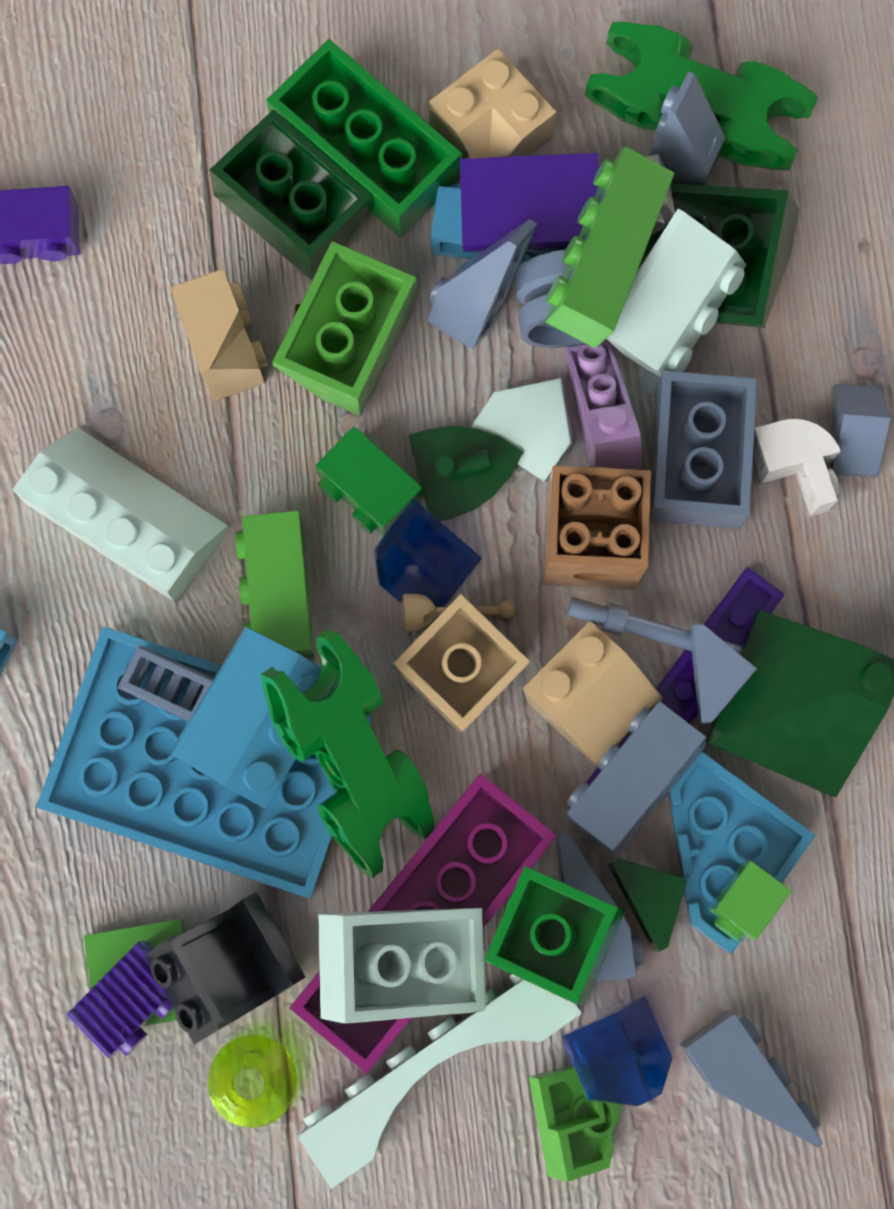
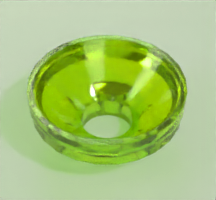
(279, 1080)

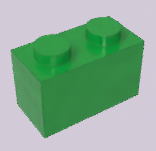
(366, 482)

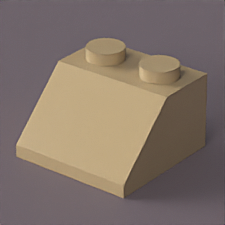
(591, 692)

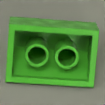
(346, 327)

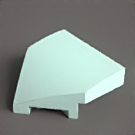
(533, 421)

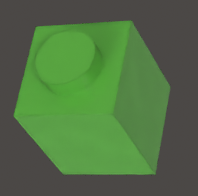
(748, 902)

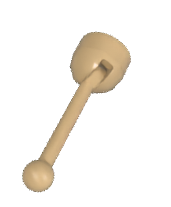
(420, 612)

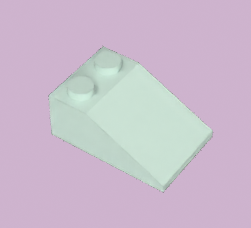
(401, 964)

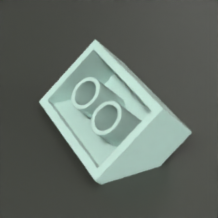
(676, 295)

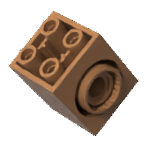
(596, 527)

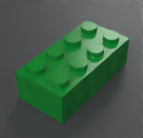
(368, 135)

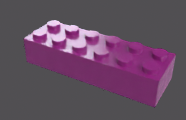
(463, 863)

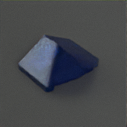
(422, 557)
(621, 1055)

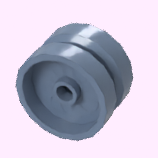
(531, 289)

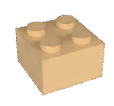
(460, 663)

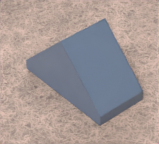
(859, 429)
(717, 672)

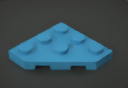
(719, 827)

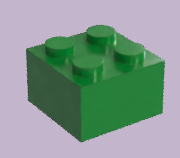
(554, 936)

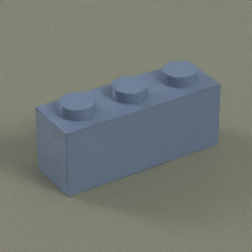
(635, 778)

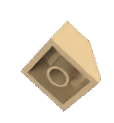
(492, 112)
(215, 326)

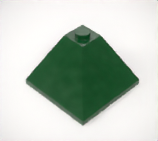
(755, 224)
(805, 704)

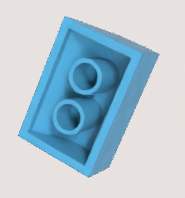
(232, 727)

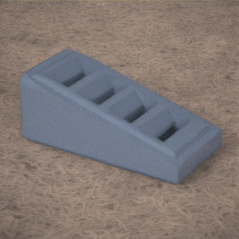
(137, 670)

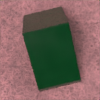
(652, 898)

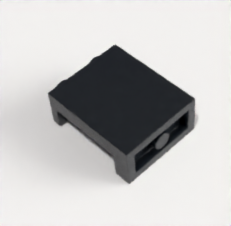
(224, 968)

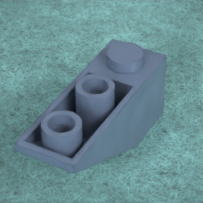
(688, 134)
(735, 1067)

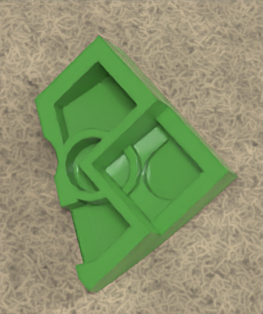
(572, 1127)

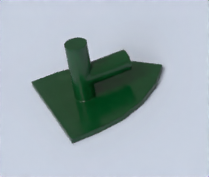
(461, 468)

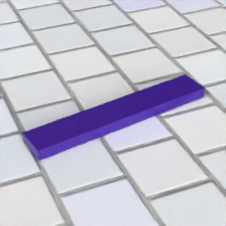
(731, 624)

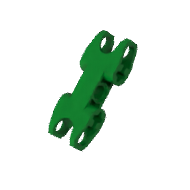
(738, 101)
(335, 726)

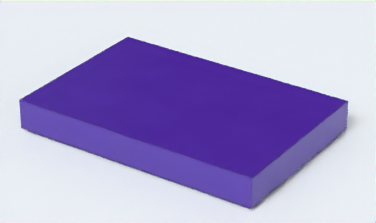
(510, 190)

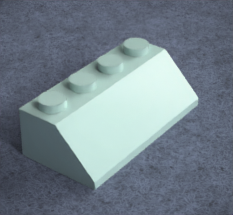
(121, 512)

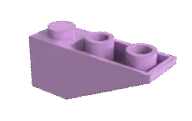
(604, 408)

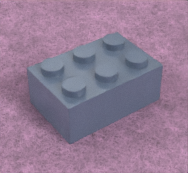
(702, 449)

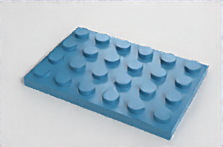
(121, 779)

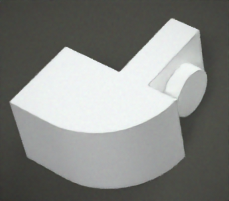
(802, 450)

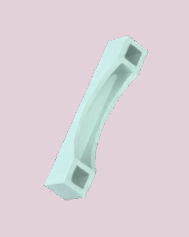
(349, 1134)

